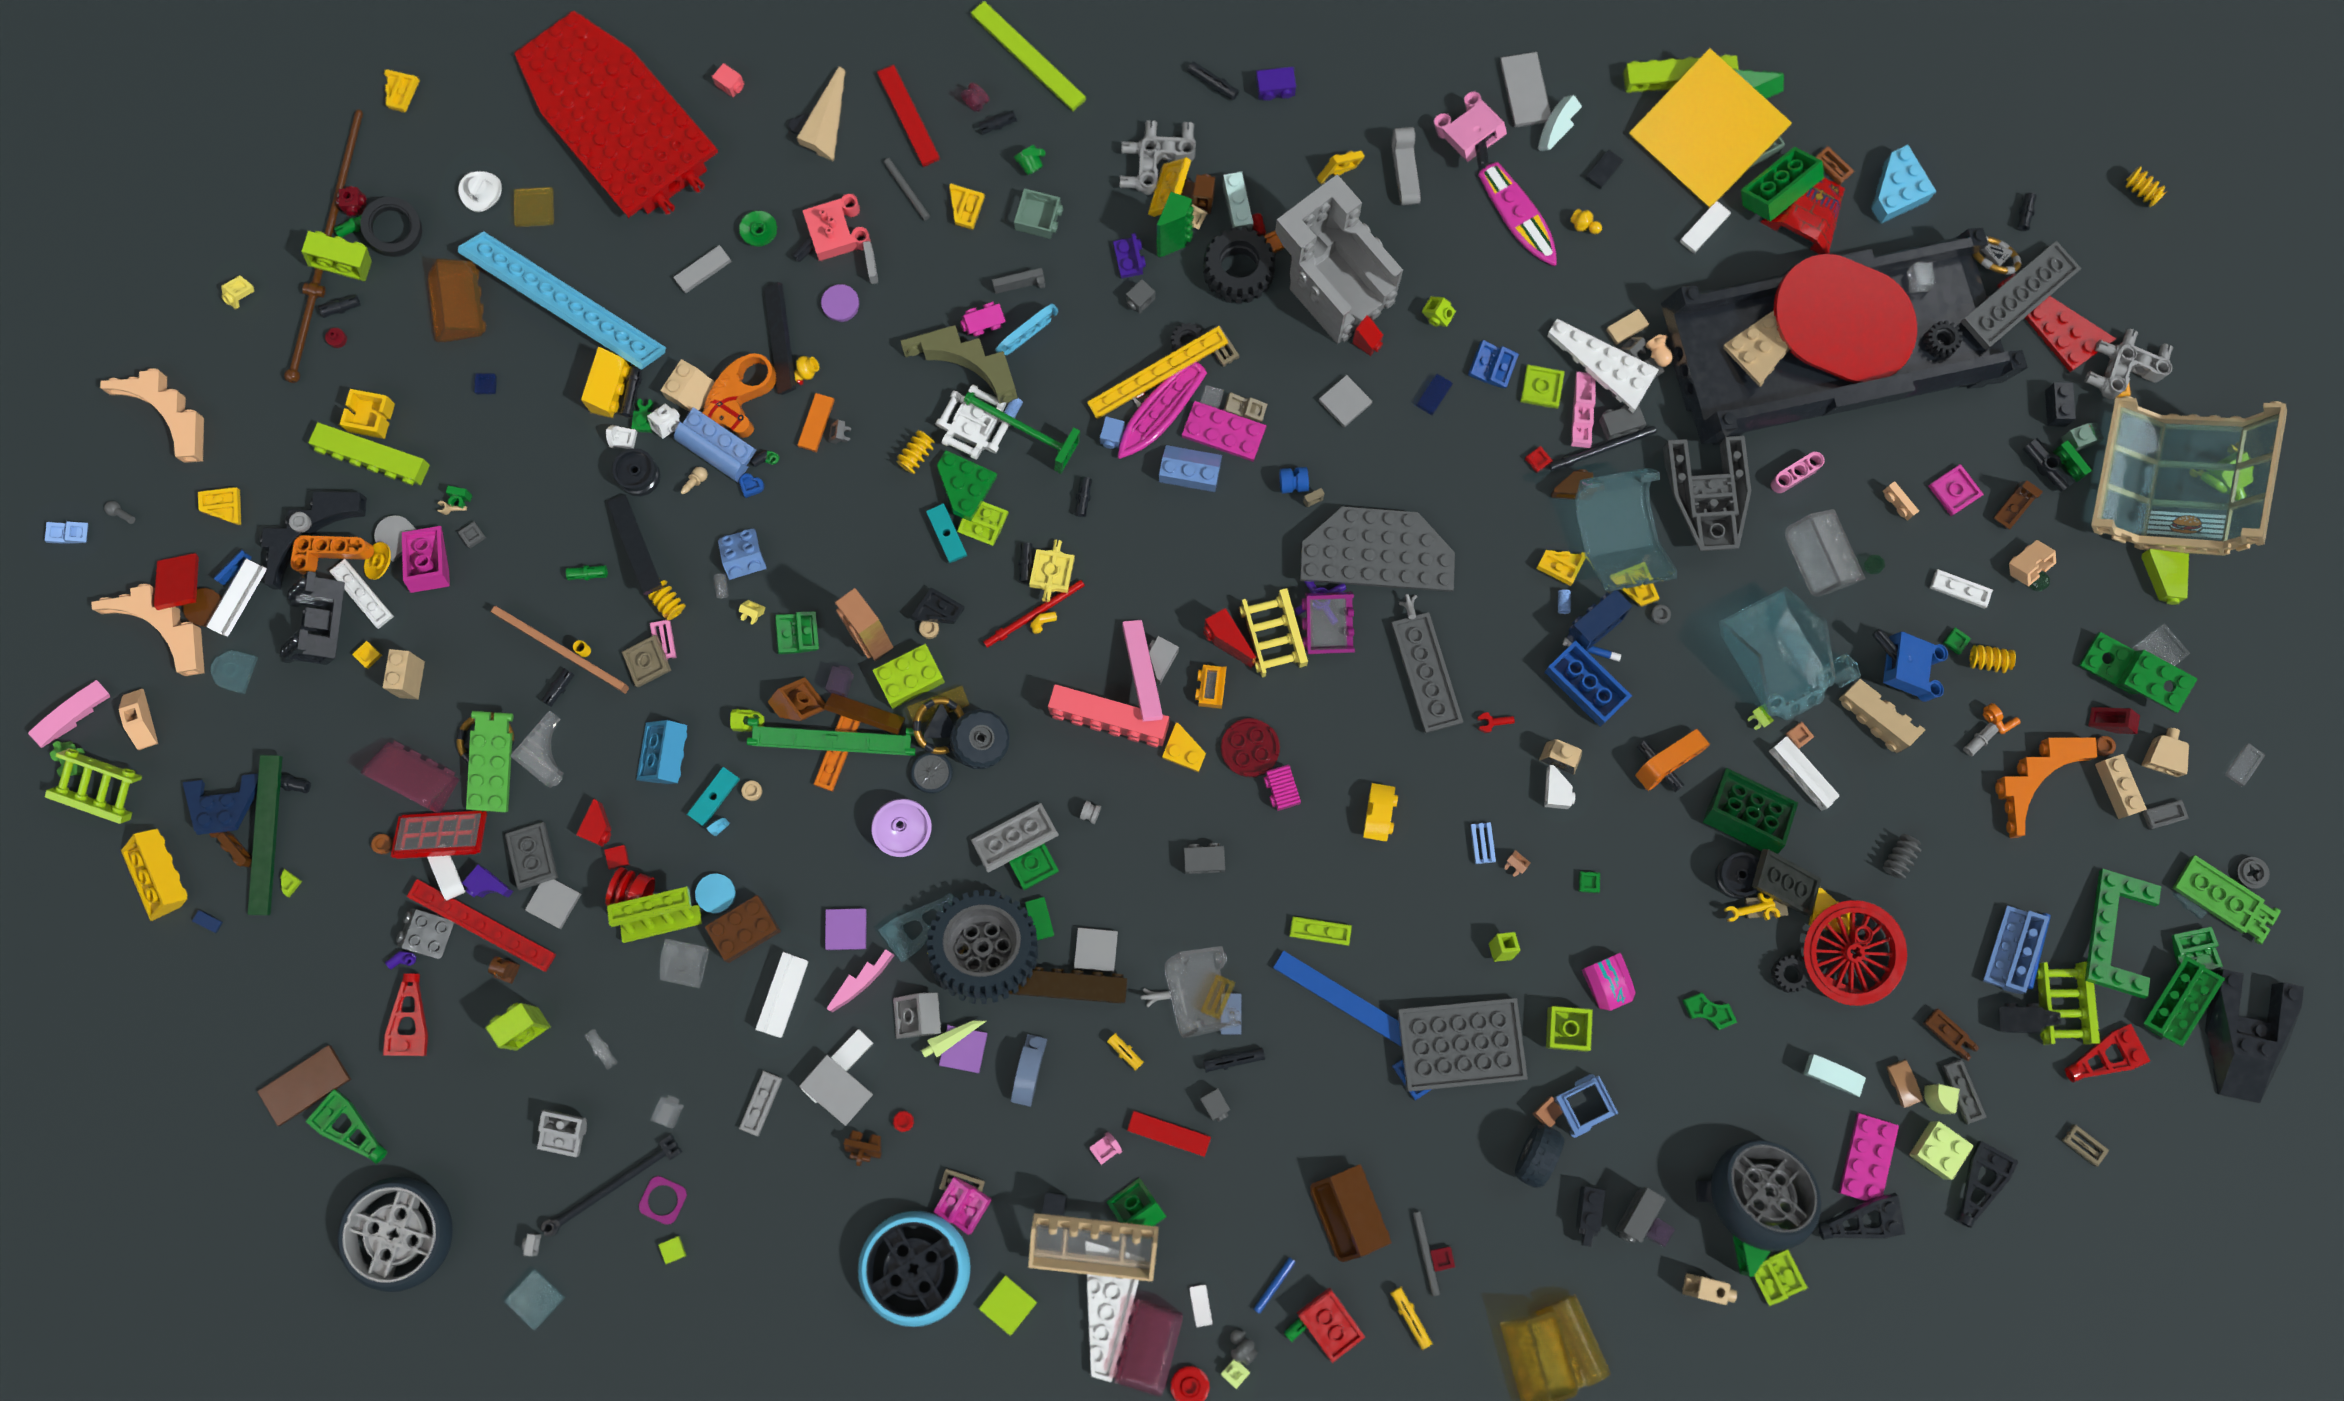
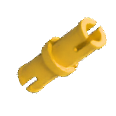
(1115, 1041)

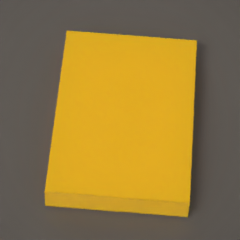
(1170, 180)

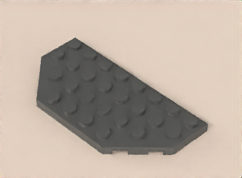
(1378, 551)

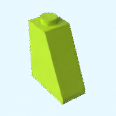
(2168, 574)

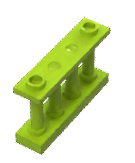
(80, 799)
(654, 914)
(2085, 993)

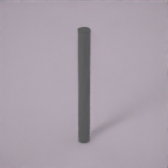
(905, 187)
(1426, 1253)

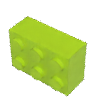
(336, 255)
(909, 676)
(517, 1026)

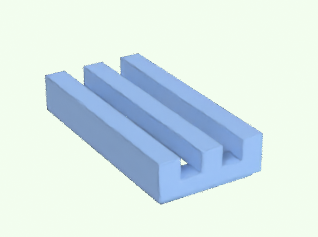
(1481, 826)

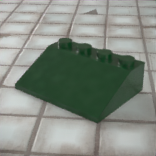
(1751, 812)

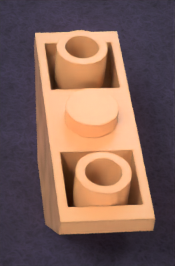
(137, 719)

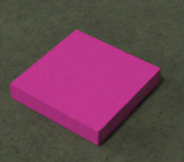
(1955, 490)

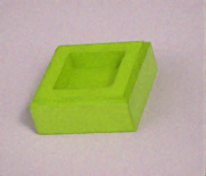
(672, 1250)

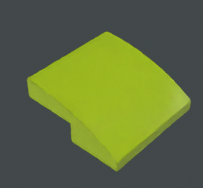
(985, 524)
(1779, 1277)

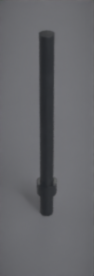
(1569, 460)

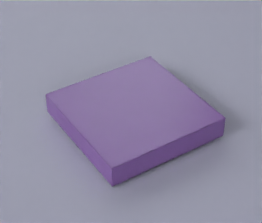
(846, 929)
(966, 1053)

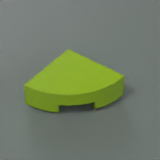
(289, 883)

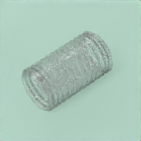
(721, 585)

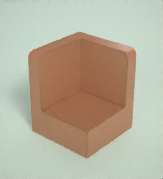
(1548, 1112)

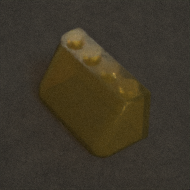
(1540, 1358)

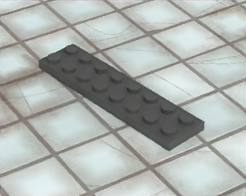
(2020, 295)

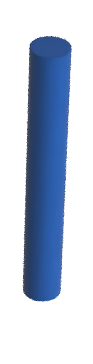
(1274, 1285)

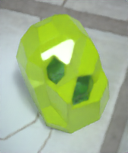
(739, 719)

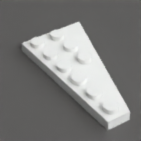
(1609, 366)
(1109, 1313)

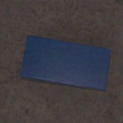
(207, 921)

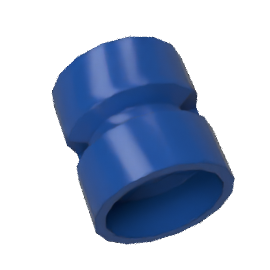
(1294, 480)

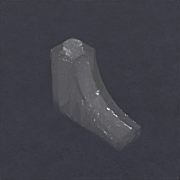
(536, 752)

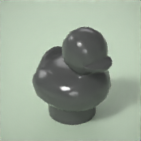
(1245, 1350)

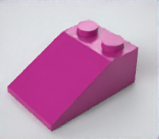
(424, 559)

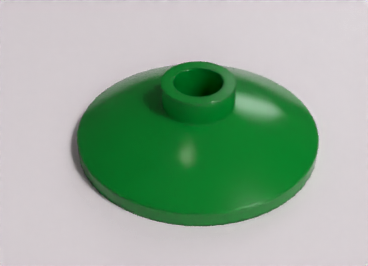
(752, 223)

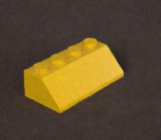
(154, 873)

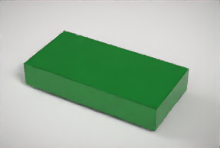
(1041, 919)

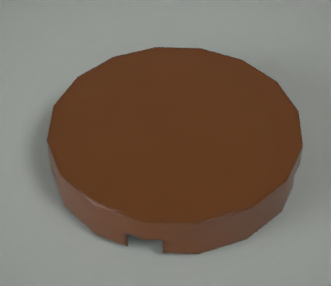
(204, 607)

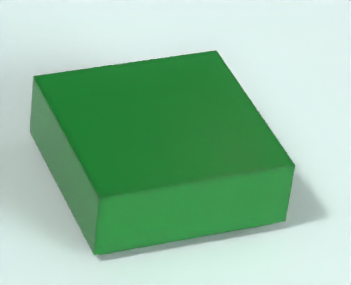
(1956, 641)
(1589, 882)

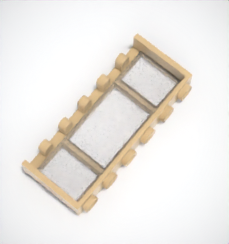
(1093, 1247)

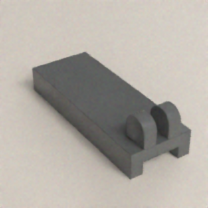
(1019, 280)

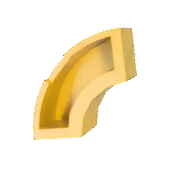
(1379, 812)

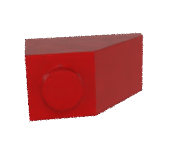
(1368, 336)
(595, 825)

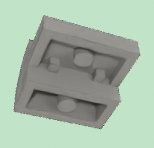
(561, 1133)

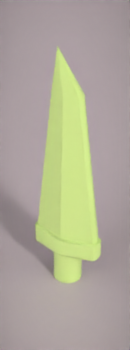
(946, 1040)

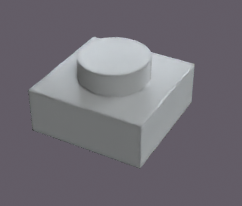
(531, 1244)

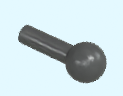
(113, 508)

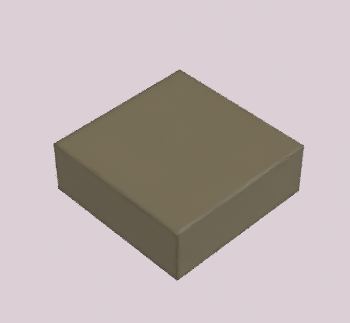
(1313, 498)

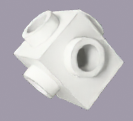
(664, 420)

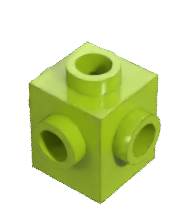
(1438, 311)

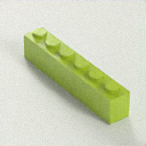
(1662, 74)
(369, 454)

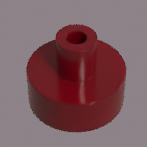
(336, 338)

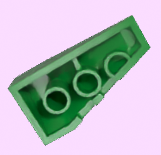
(1764, 82)

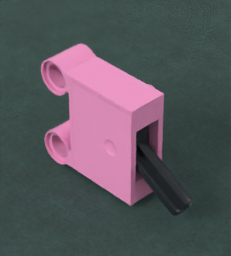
(1473, 130)

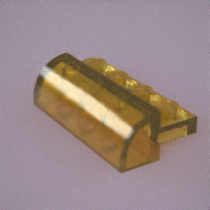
(1582, 1346)

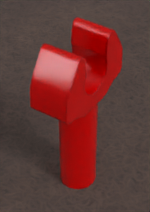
(1493, 722)

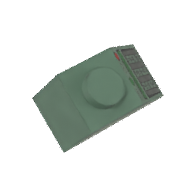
(2084, 436)

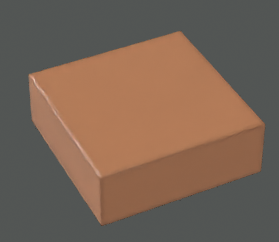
(1799, 735)

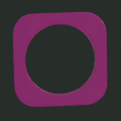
(644, 1206)

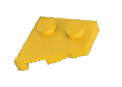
(221, 504)

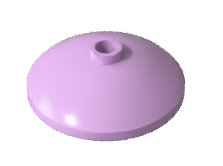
(902, 839)

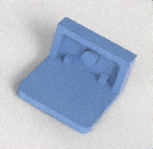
(741, 554)

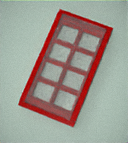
(439, 834)

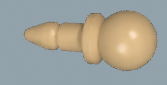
(698, 475)

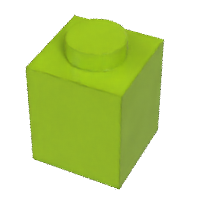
(1504, 947)

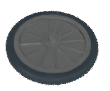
(931, 772)

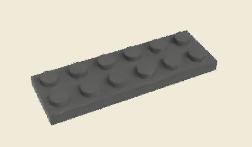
(1427, 673)

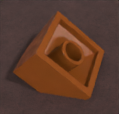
(797, 701)

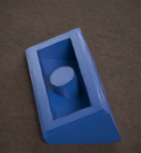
(231, 567)

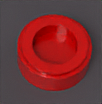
(903, 1121)

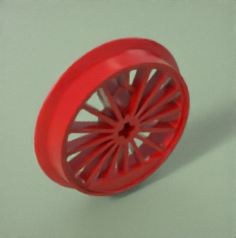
(1834, 988)

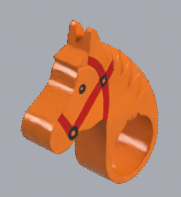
(729, 393)

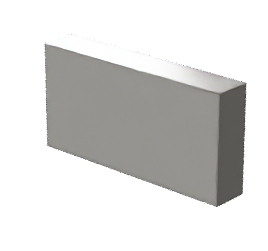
(870, 260)

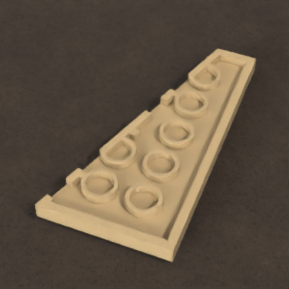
(1758, 348)

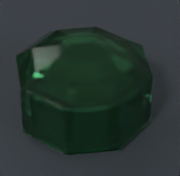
(1874, 564)
(2041, 583)

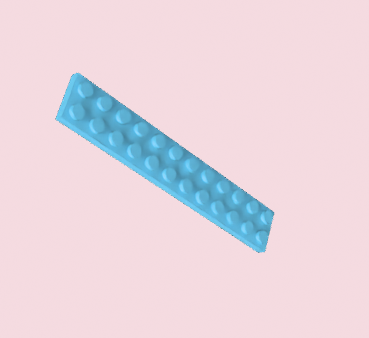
(562, 300)

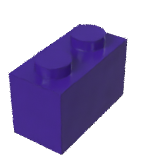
(1276, 83)

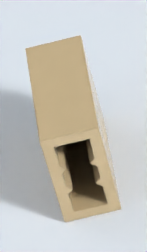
(403, 674)

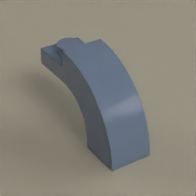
(1028, 1070)

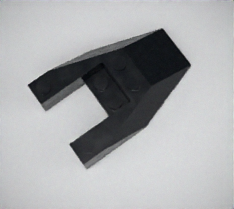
(2246, 1048)

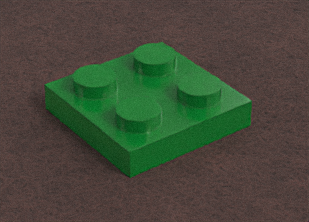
(2072, 461)
(1034, 866)

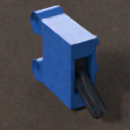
(1910, 664)

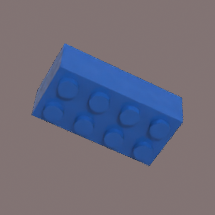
(1587, 683)

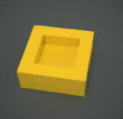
(367, 655)

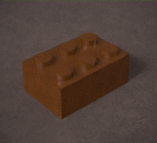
(742, 929)

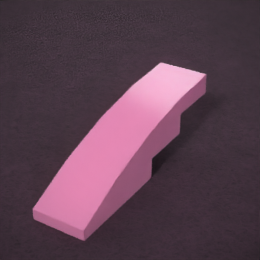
(1583, 410)
(68, 713)
(854, 986)

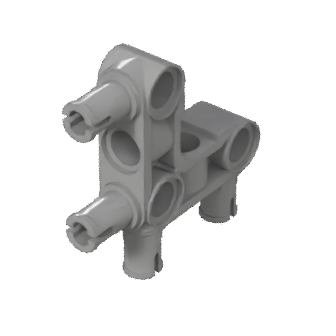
(1164, 149)
(2129, 358)

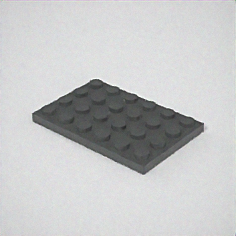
(1462, 1044)

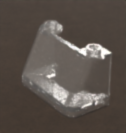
(1189, 982)

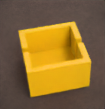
(370, 413)

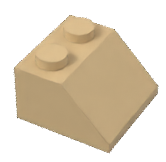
(687, 387)

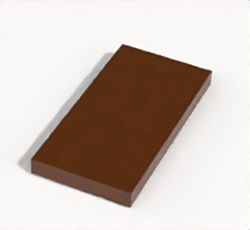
(304, 1085)

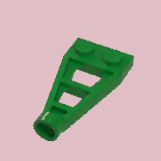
(329, 1112)

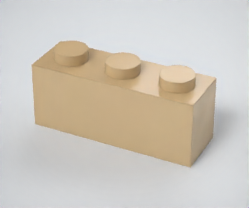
(2120, 786)

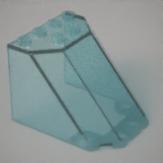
(1782, 652)

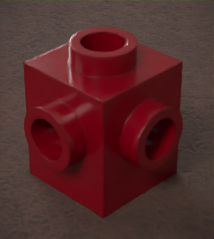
(351, 201)

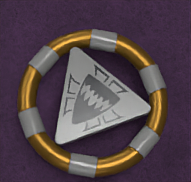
(1996, 254)

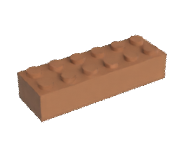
(863, 625)

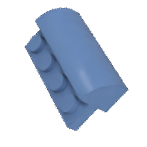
(714, 444)
(2016, 950)

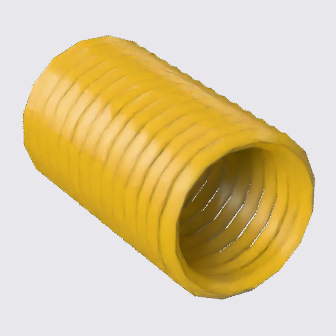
(585, 652)

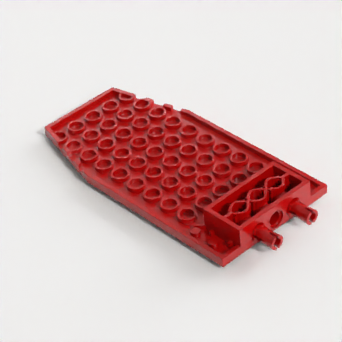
(614, 115)

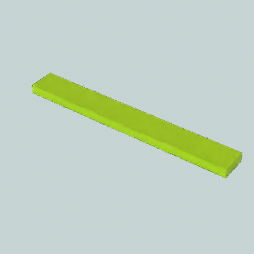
(1028, 56)

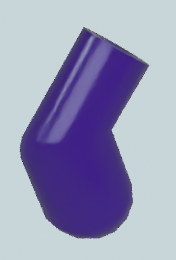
(401, 957)

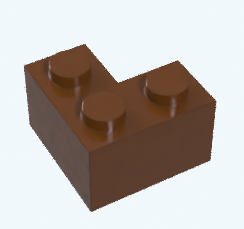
(1200, 192)

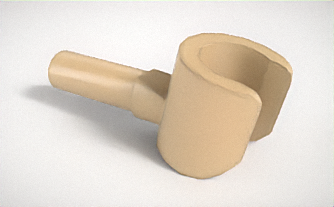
(447, 509)

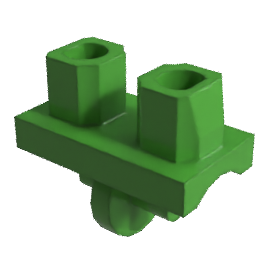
(58, 747)

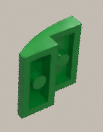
(796, 632)
(2199, 946)

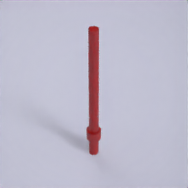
(1001, 633)

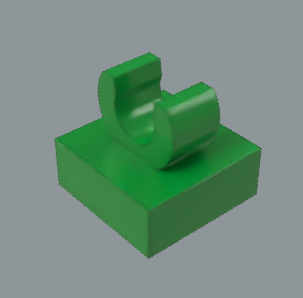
(458, 494)

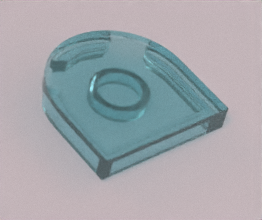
(233, 670)

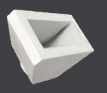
(1557, 790)

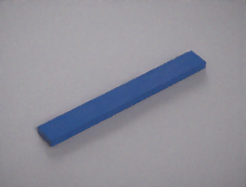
(1339, 997)

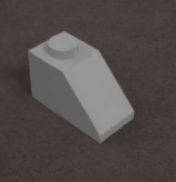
(1162, 656)

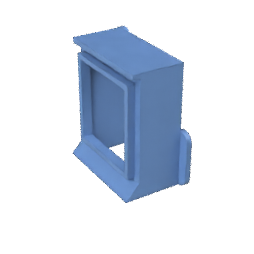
(1576, 1129)

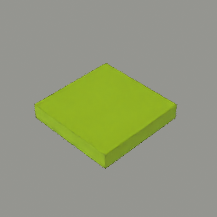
(1542, 386)
(1008, 1305)

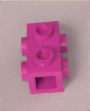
(977, 321)

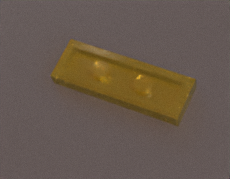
(957, 695)

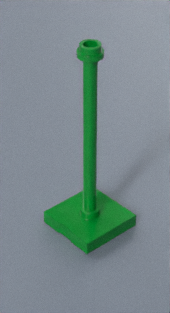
(1064, 449)

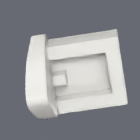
(620, 437)

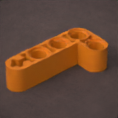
(333, 550)
(1671, 758)

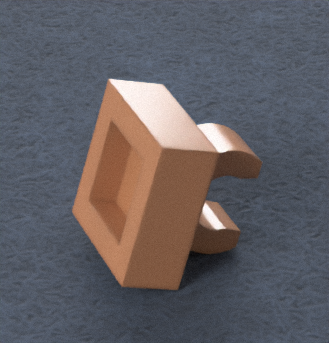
(1517, 861)

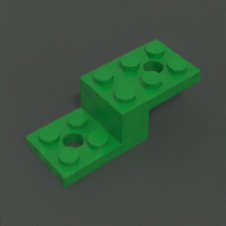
(2138, 672)

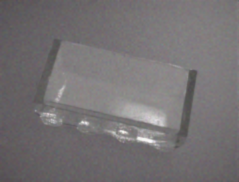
(1823, 553)

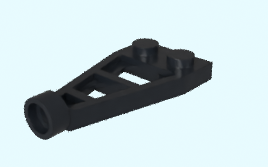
(1995, 1161)
(1889, 1214)

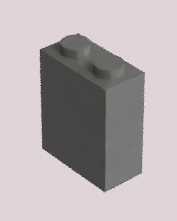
(1639, 1215)

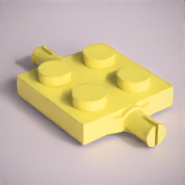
(1052, 570)

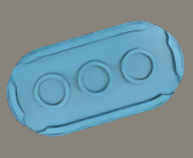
(1027, 330)

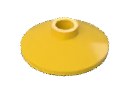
(379, 562)

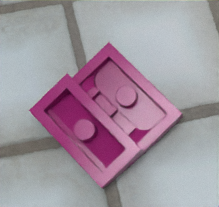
(962, 1205)

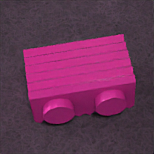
(1282, 787)

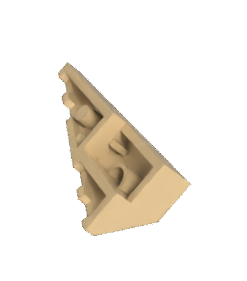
(822, 125)

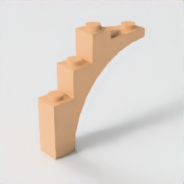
(185, 425)
(182, 638)

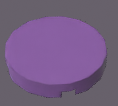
(840, 303)

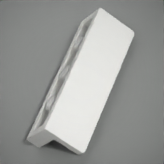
(236, 597)
(1804, 773)
(782, 995)

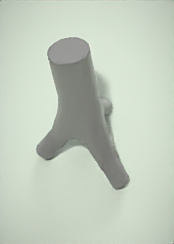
(1409, 605)
(1155, 996)

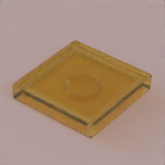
(533, 206)

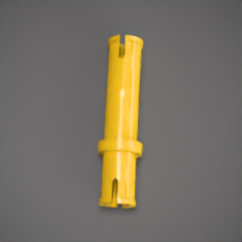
(1423, 1339)

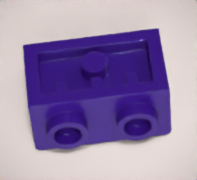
(1128, 256)

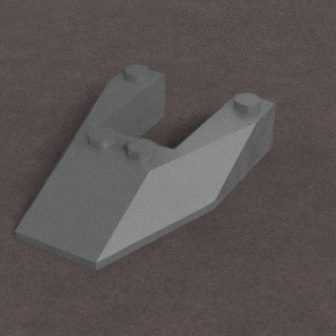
(1711, 504)

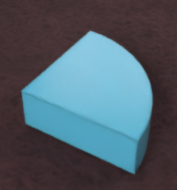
(718, 826)

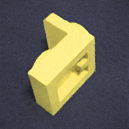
(236, 290)

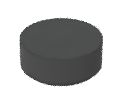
(1660, 614)

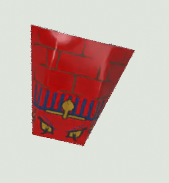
(1813, 215)

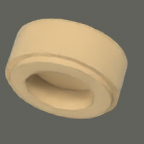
(929, 629)
(751, 790)

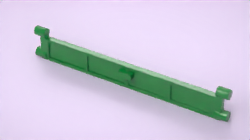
(830, 740)

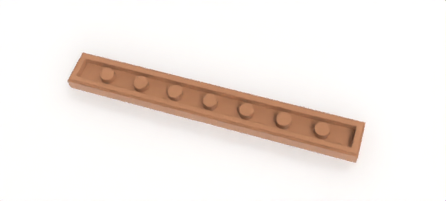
(560, 649)

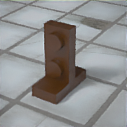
(2017, 503)

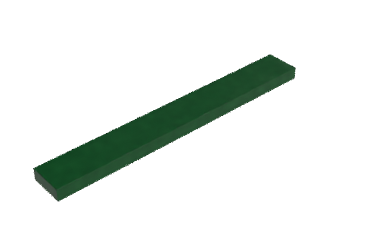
(265, 835)

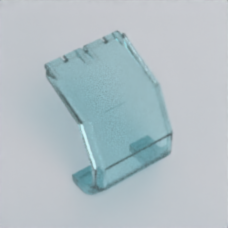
(1621, 530)

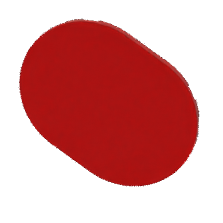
(1845, 318)

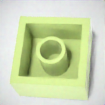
(1941, 1150)

